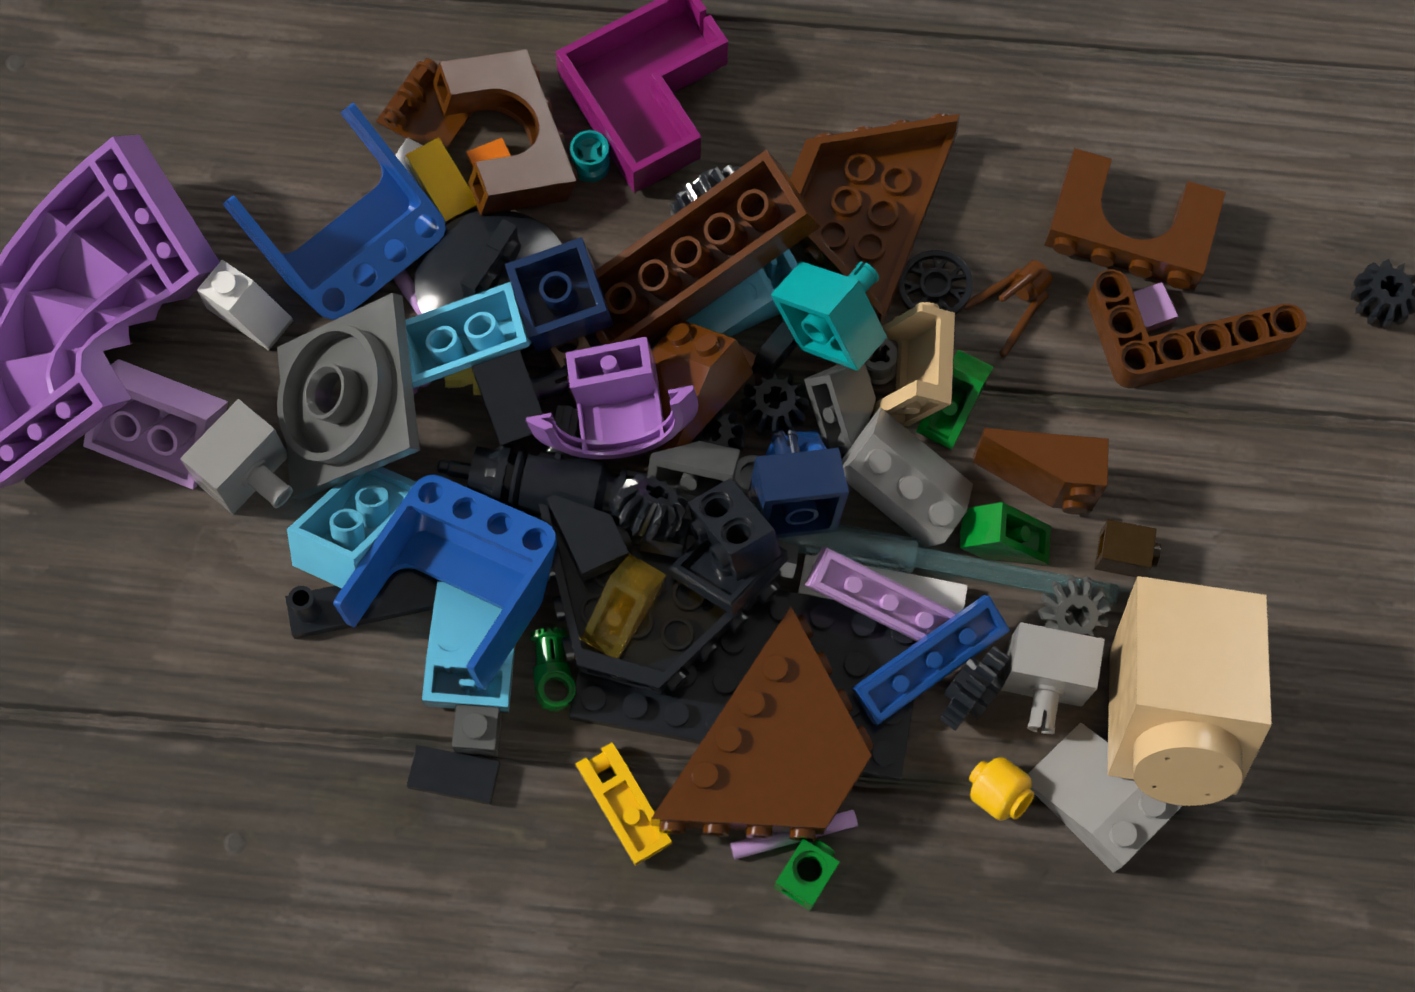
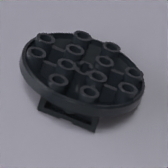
(474, 256)

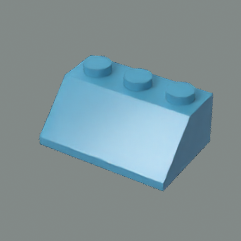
(465, 334)

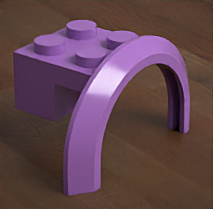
(617, 404)

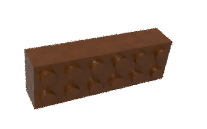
(703, 251)

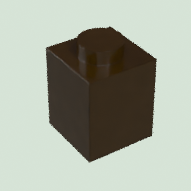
(1127, 549)

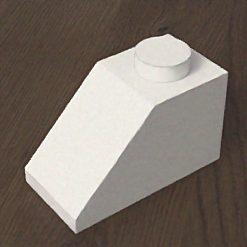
(244, 305)

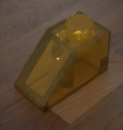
(623, 606)

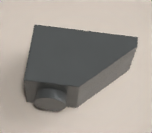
(841, 404)
(694, 467)

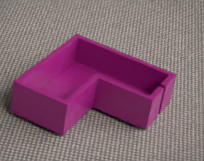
(627, 83)

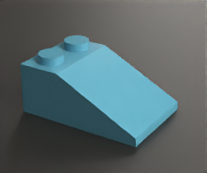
(345, 523)

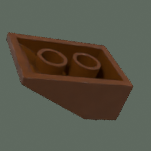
(701, 359)
(1050, 467)

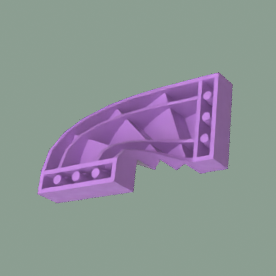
(72, 283)

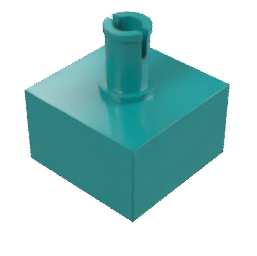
(831, 313)

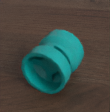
(590, 147)

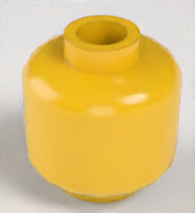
(1001, 788)

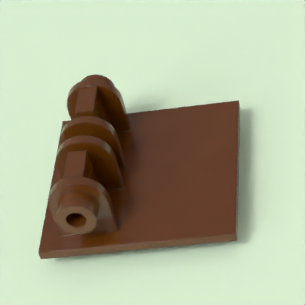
(417, 112)

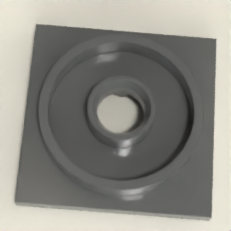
(376, 403)

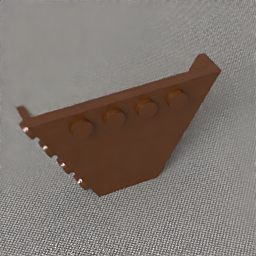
(872, 196)
(776, 752)

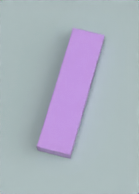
(875, 595)

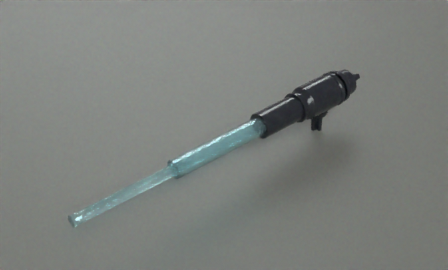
(530, 479)

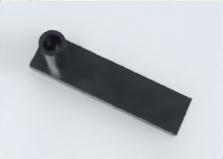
(401, 595)

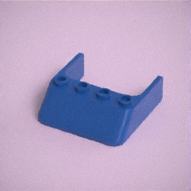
(364, 243)
(466, 544)

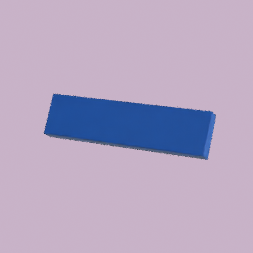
(930, 659)

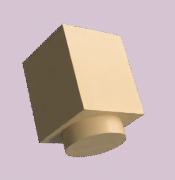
(1188, 690)

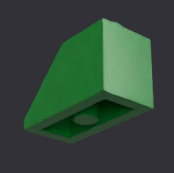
(967, 385)
(1005, 535)

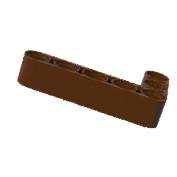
(1183, 342)

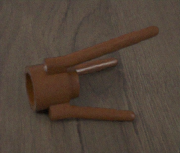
(1027, 284)

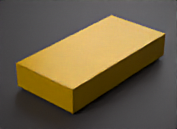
(441, 180)

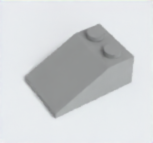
(1098, 808)

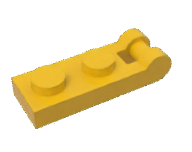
(623, 805)

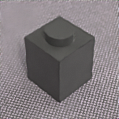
(477, 730)

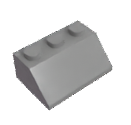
(907, 480)

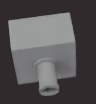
(238, 459)
(1051, 669)

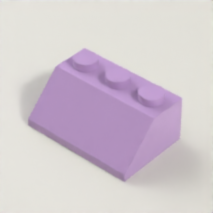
(155, 424)

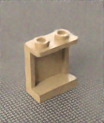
(923, 363)

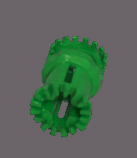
(551, 666)

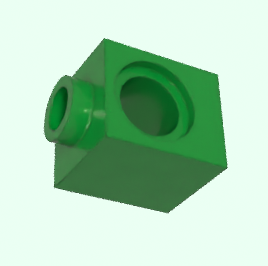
(793, 886)

